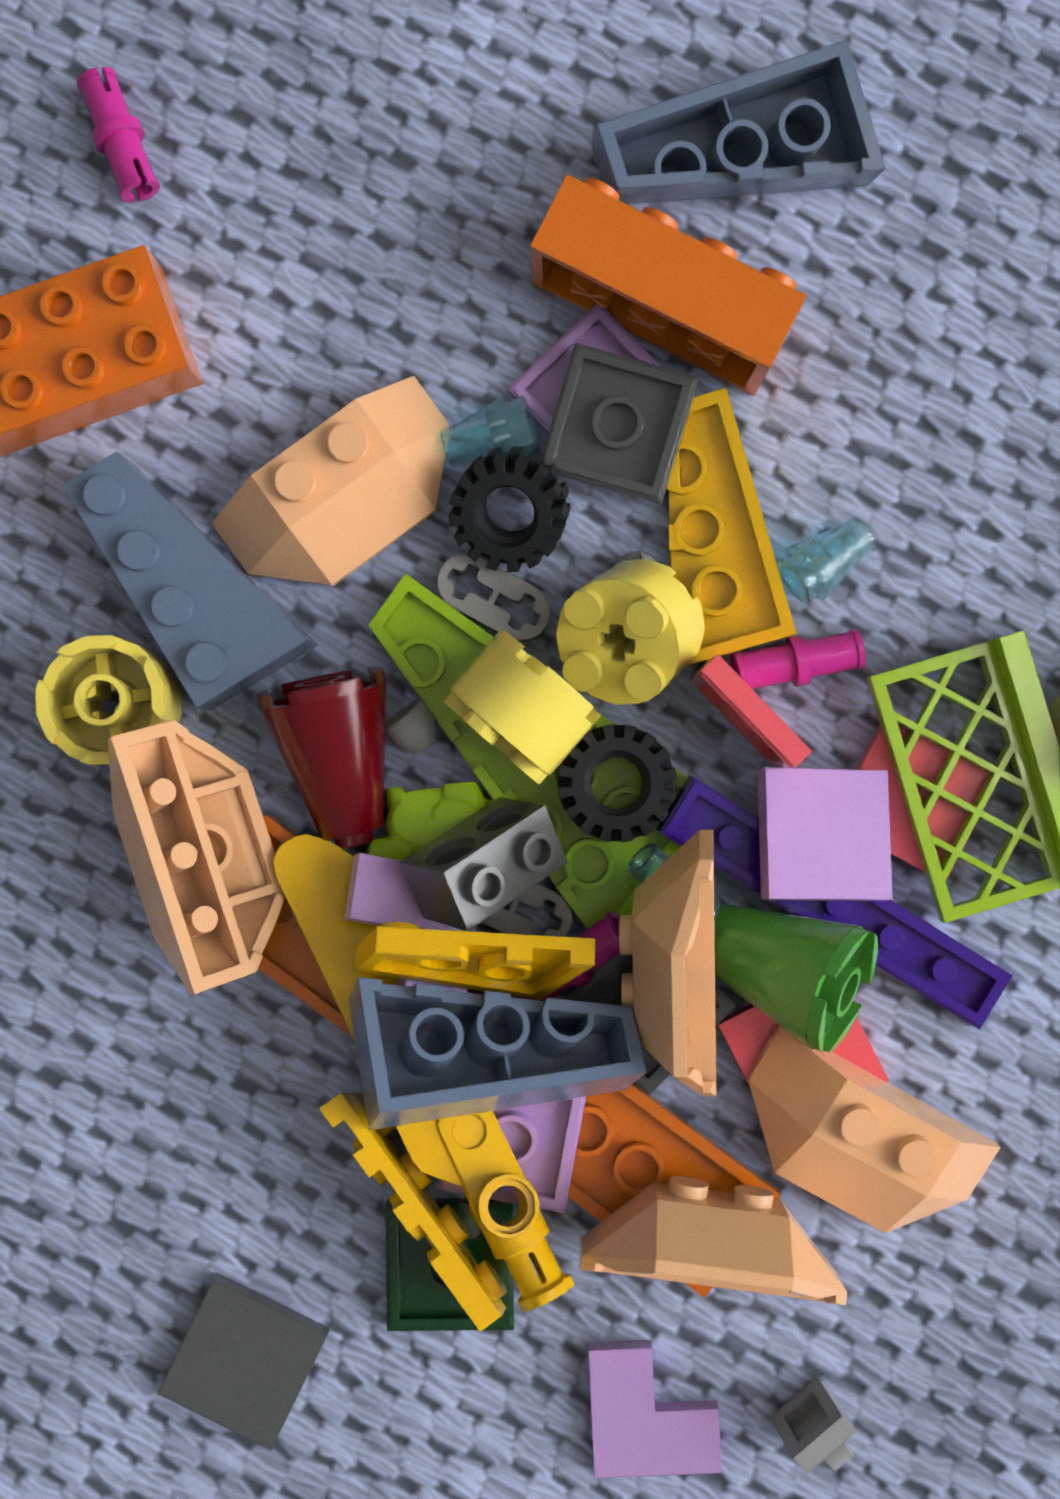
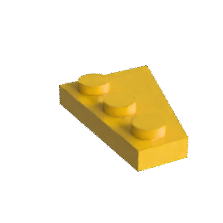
(475, 960)

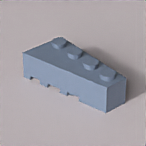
(750, 135)
(193, 598)
(470, 1053)

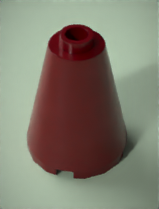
(334, 749)

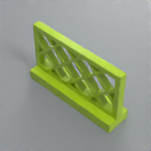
(1028, 745)

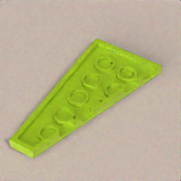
(432, 651)

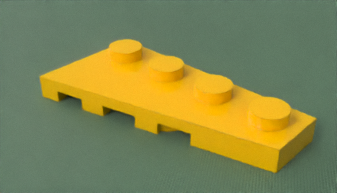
(722, 537)
(472, 1284)

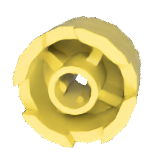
(629, 632)
(83, 678)
(521, 706)

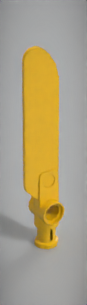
(454, 1149)

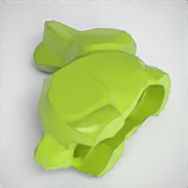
(424, 815)

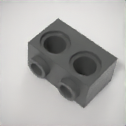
(484, 863)

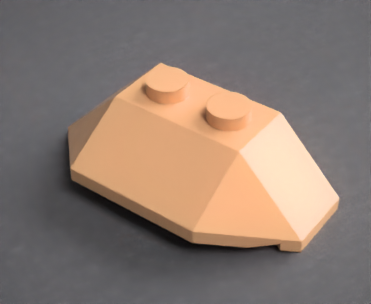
(341, 489)
(195, 852)
(675, 964)
(861, 1137)
(713, 1241)

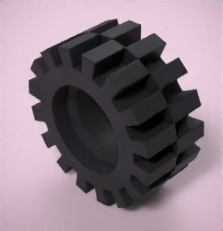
(487, 538)
(656, 791)

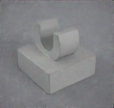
(815, 1427)

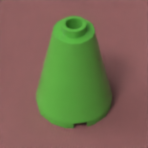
(796, 969)

